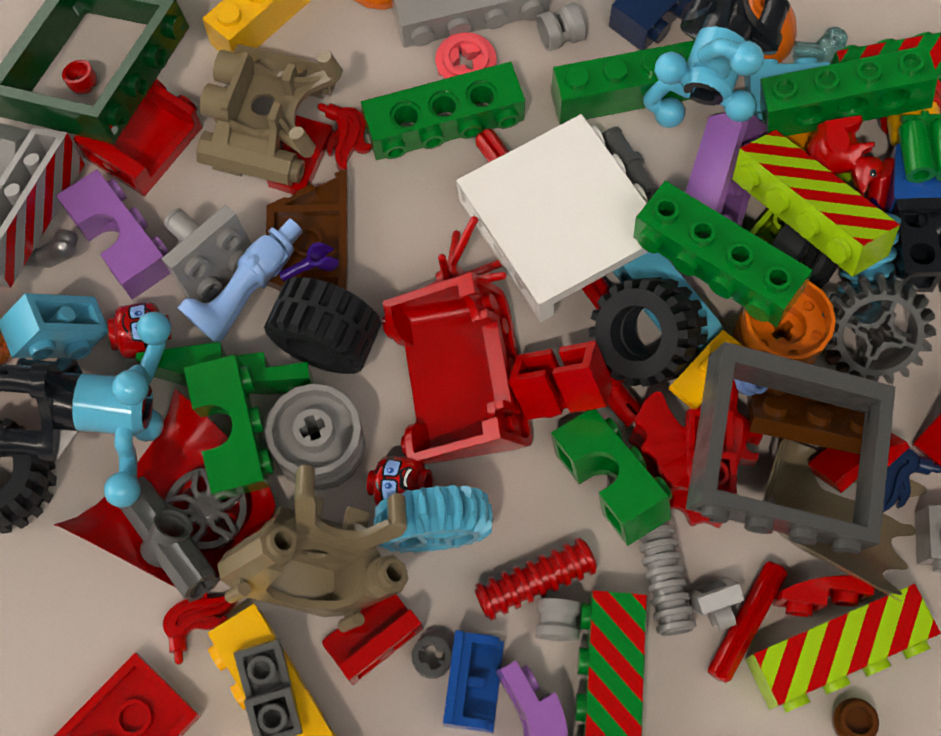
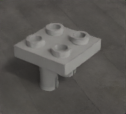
(205, 253)

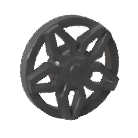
(207, 510)

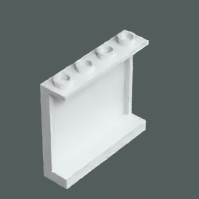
(556, 212)

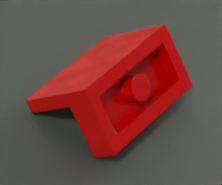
(384, 631)

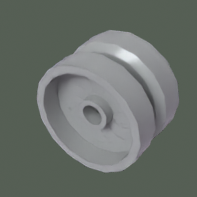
(310, 413)

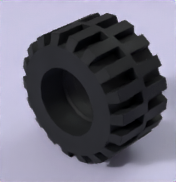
(323, 325)
(618, 338)
(25, 487)

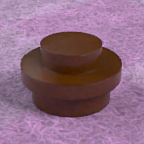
(855, 718)

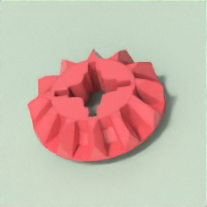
(469, 45)

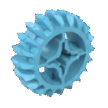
(440, 519)

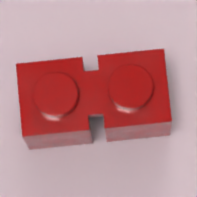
(548, 389)

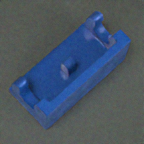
(473, 682)

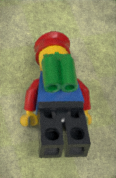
(912, 190)

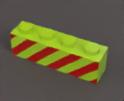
(815, 202)
(841, 647)

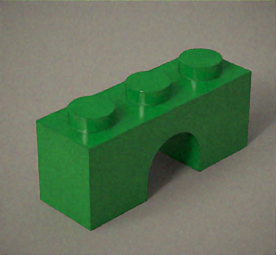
(240, 462)
(635, 499)

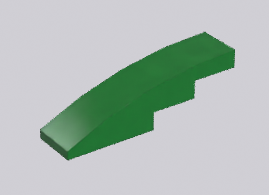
(266, 378)

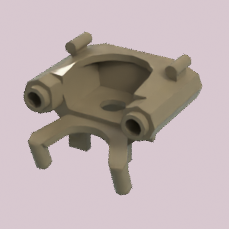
(251, 141)
(318, 562)

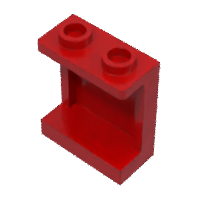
(149, 142)

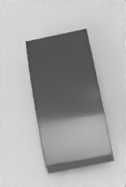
(268, 690)

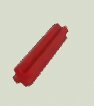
(747, 622)

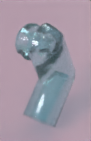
(824, 48)

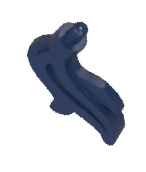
(898, 477)

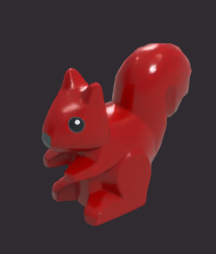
(839, 151)

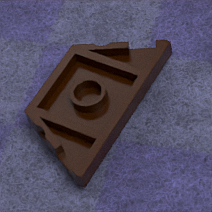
(323, 219)

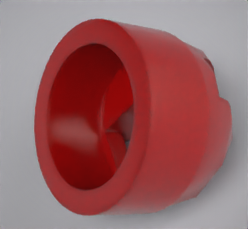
(83, 72)

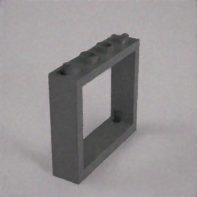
(807, 381)

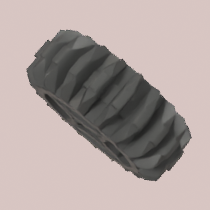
(906, 344)

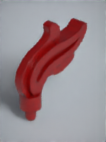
(348, 135)
(193, 615)

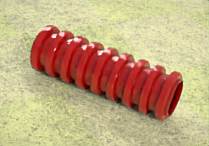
(535, 578)

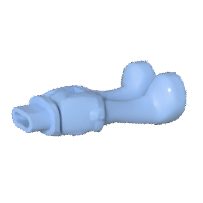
(255, 268)

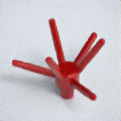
(451, 269)

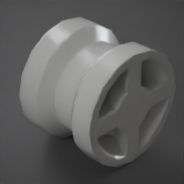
(558, 619)

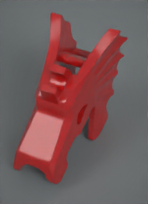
(664, 448)

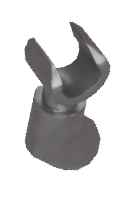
(55, 251)

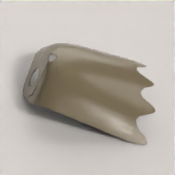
(798, 489)

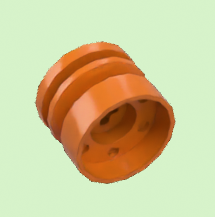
(800, 329)

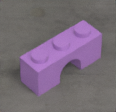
(98, 208)

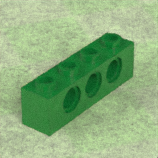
(863, 87)
(454, 95)

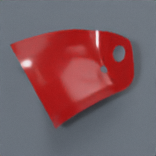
(163, 463)

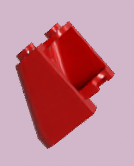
(459, 369)

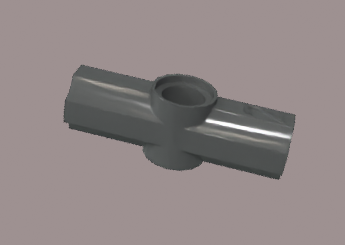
(169, 543)

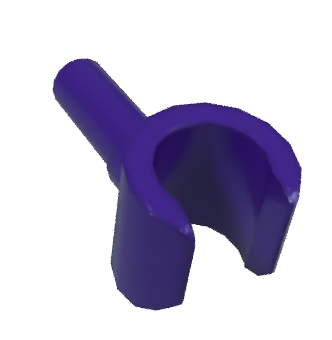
(315, 258)

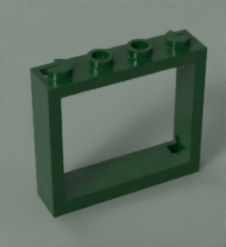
(129, 85)

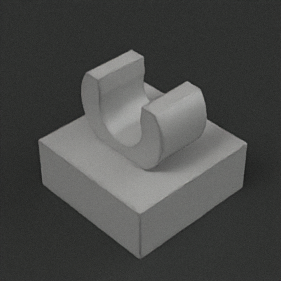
(715, 600)

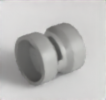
(561, 26)

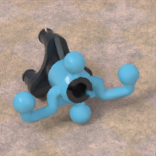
(726, 45)
(91, 404)

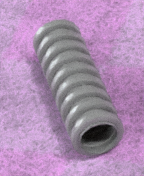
(666, 581)

